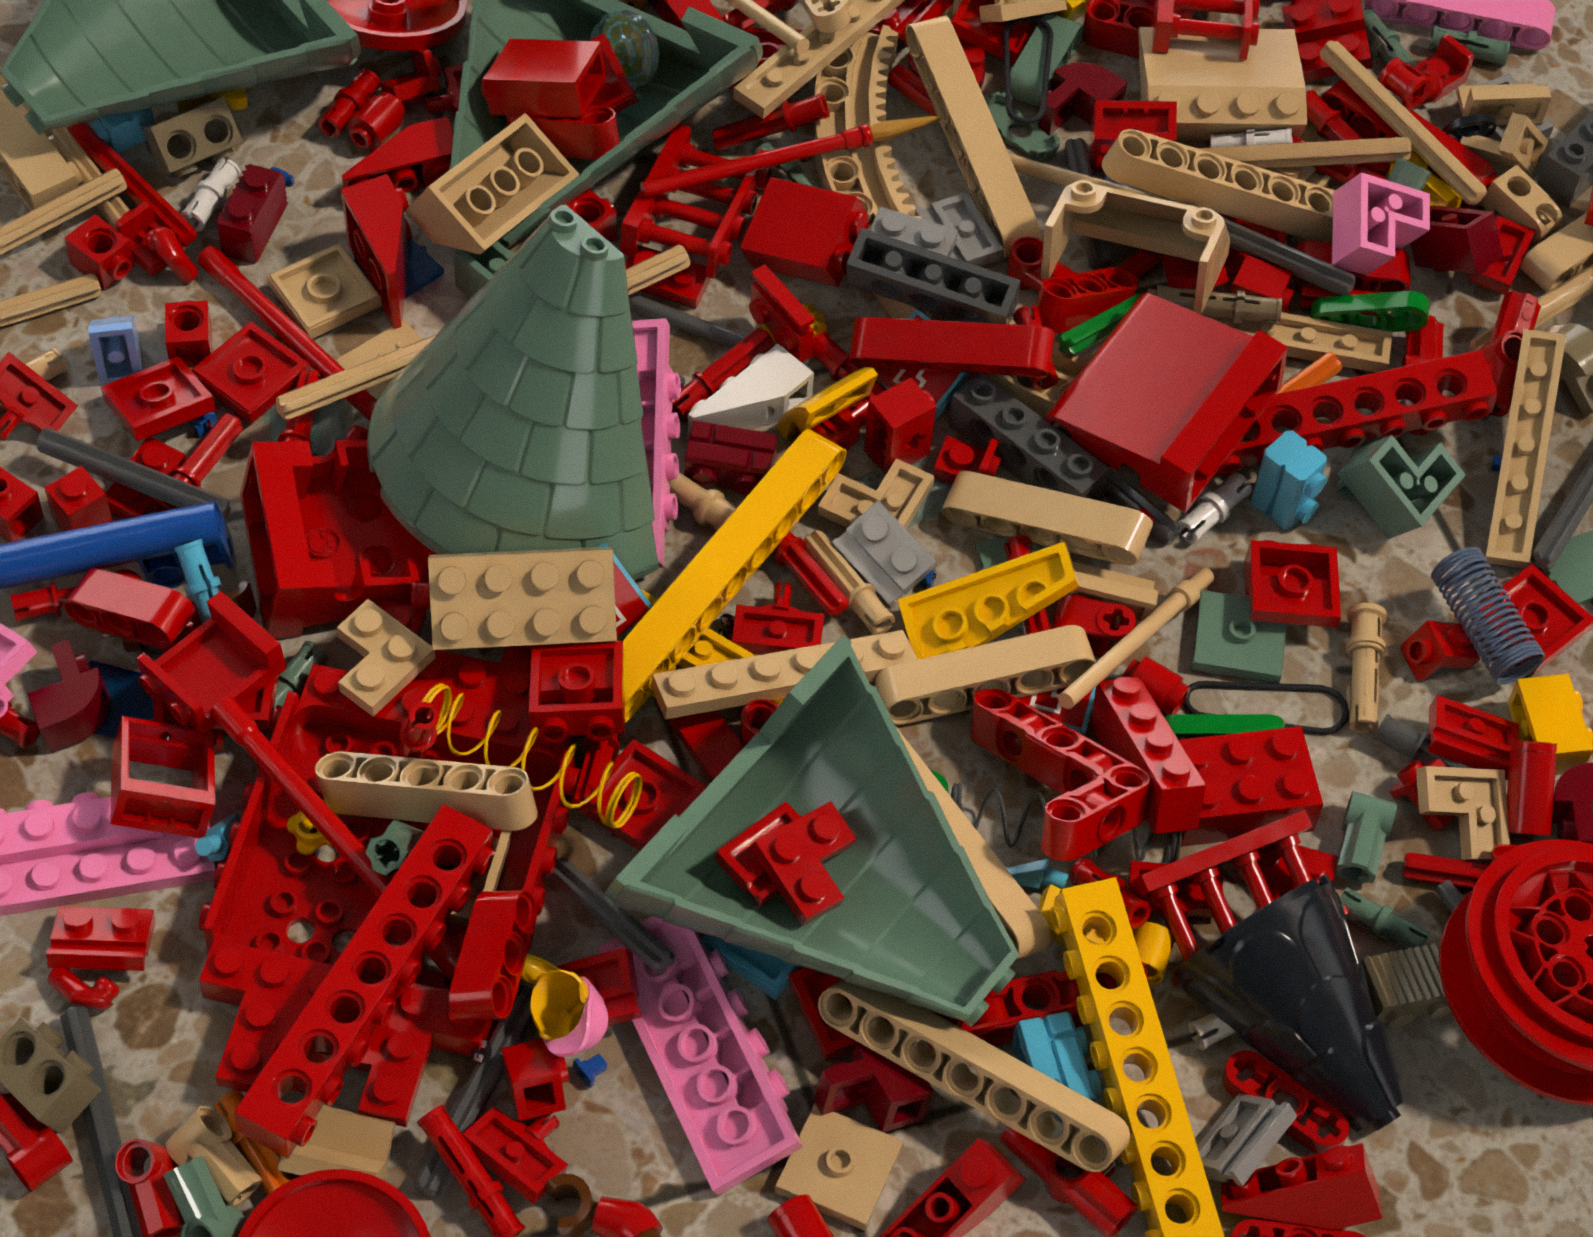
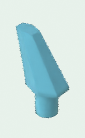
(215, 842)
(1035, 873)

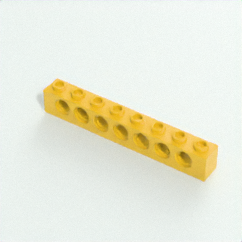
(1102, 908)

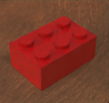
(1251, 782)

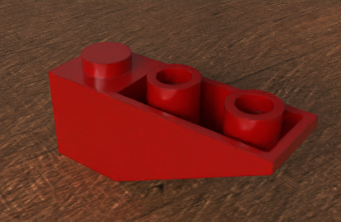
(410, 158)
(1313, 1191)
(961, 1195)

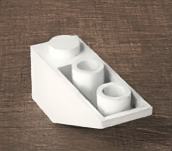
(758, 394)

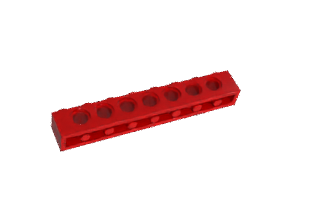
(1462, 374)
(285, 1125)

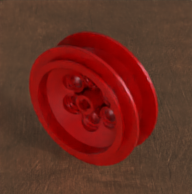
(1523, 967)

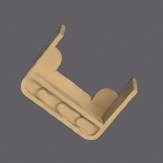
(1139, 223)

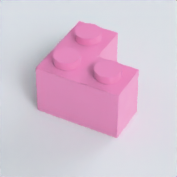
(1373, 220)

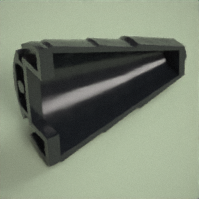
(1302, 1001)

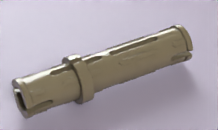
(1227, 305)

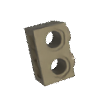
(190, 127)
(36, 1080)

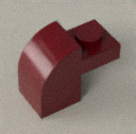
(1075, 92)
(72, 707)
(1574, 804)
(887, 1089)

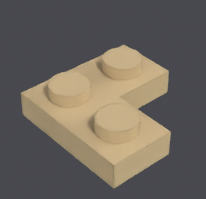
(900, 492)
(390, 658)
(1475, 797)

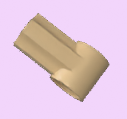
(208, 1135)

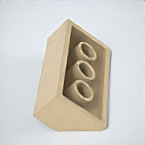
(492, 189)

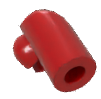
(170, 250)
(79, 993)

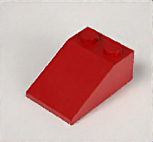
(379, 238)

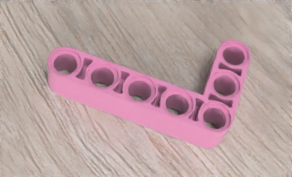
(1521, 22)

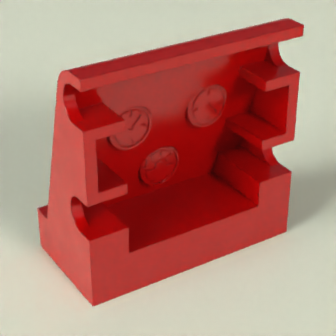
(1170, 396)
(323, 536)

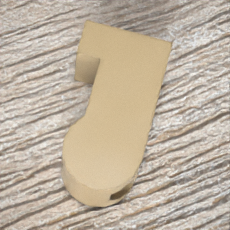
(1523, 202)

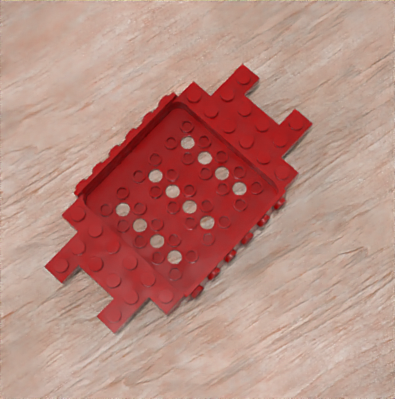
(273, 886)

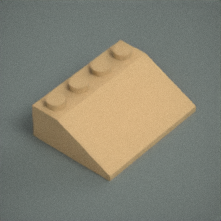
(1224, 92)

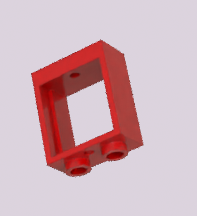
(1115, 116)
(161, 805)

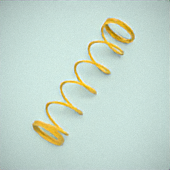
(613, 801)

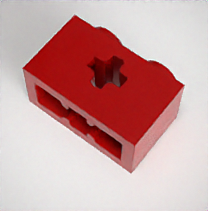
(899, 425)

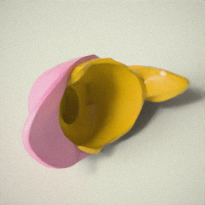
(564, 1008)

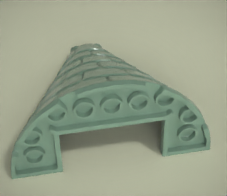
(136, 54)
(689, 75)
(525, 412)
(912, 901)

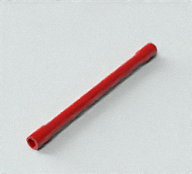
(229, 275)
(247, 734)

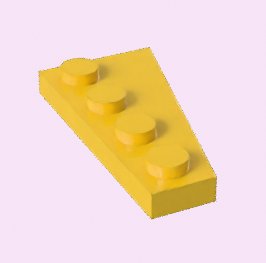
(986, 602)

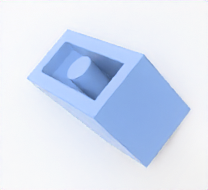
(115, 347)

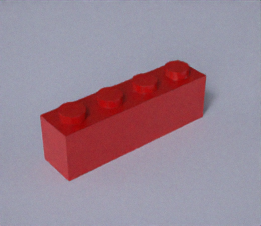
(1136, 730)

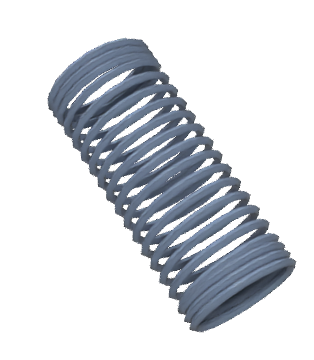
(1513, 654)

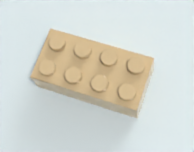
(522, 598)

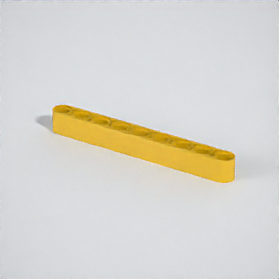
(727, 563)

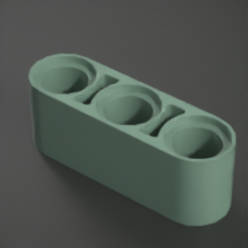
(1029, 68)

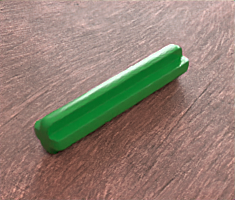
(1094, 329)

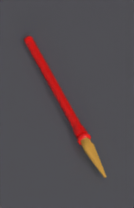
(848, 139)

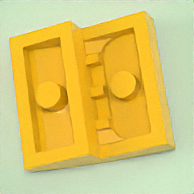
(827, 402)

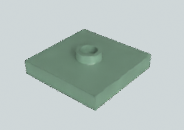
(1233, 644)

